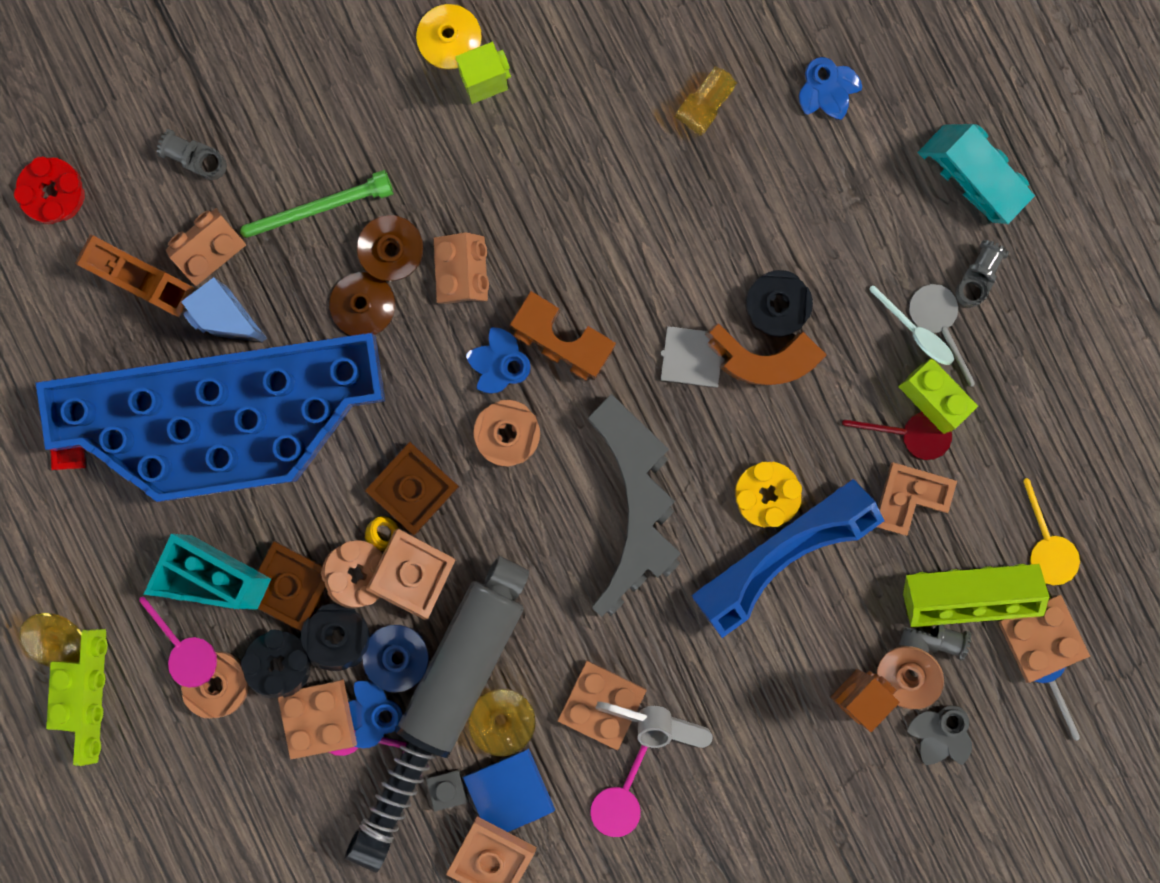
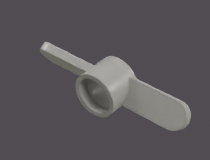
(658, 727)

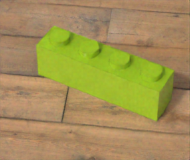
(975, 595)

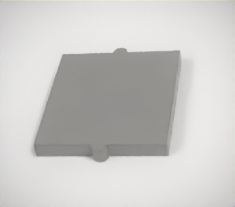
(689, 358)

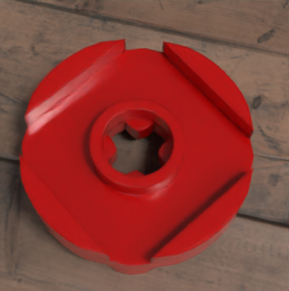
(43, 172)

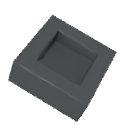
(446, 790)

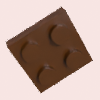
(412, 488)
(293, 587)

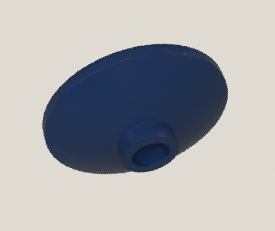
(379, 659)

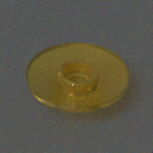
(50, 638)
(504, 738)

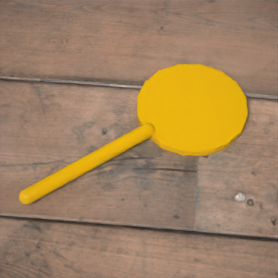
(1055, 554)

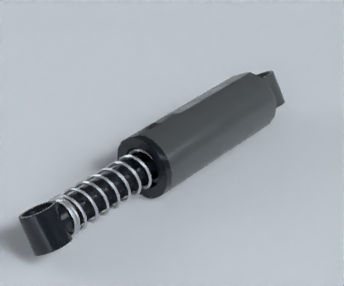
(444, 700)

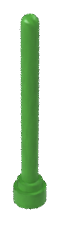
(377, 186)

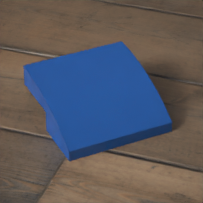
(510, 792)

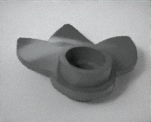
(938, 739)

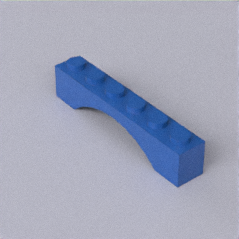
(839, 518)

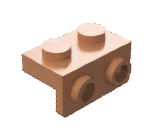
(204, 246)
(460, 268)

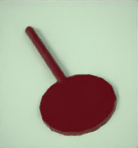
(919, 436)

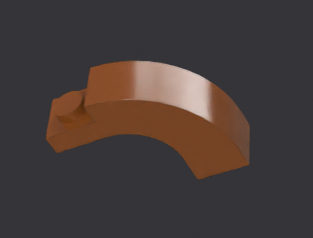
(134, 275)
(788, 364)

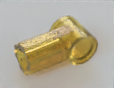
(701, 107)

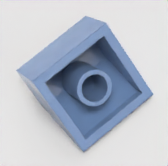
(220, 313)

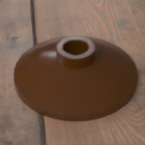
(378, 236)
(376, 313)

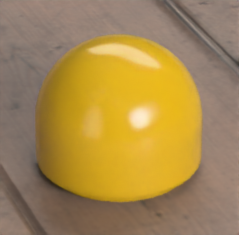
(371, 531)

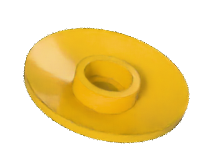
(441, 50)

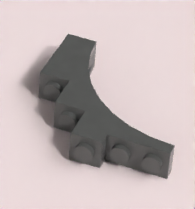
(645, 548)

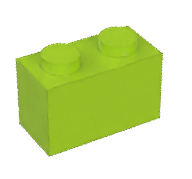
(483, 72)
(938, 396)

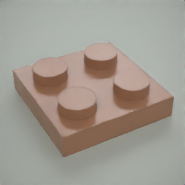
(410, 574)
(1044, 642)
(595, 686)
(317, 720)
(490, 856)

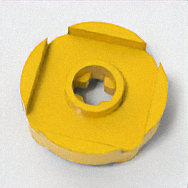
(786, 489)

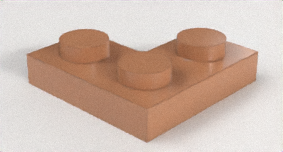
(912, 487)

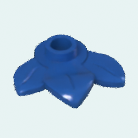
(831, 92)
(494, 361)
(366, 714)

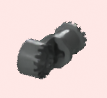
(190, 154)
(982, 272)
(940, 639)

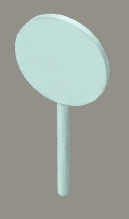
(927, 341)

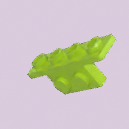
(77, 696)

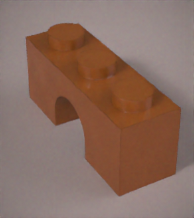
(535, 325)
(866, 698)

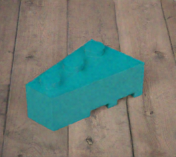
(979, 170)
(205, 575)

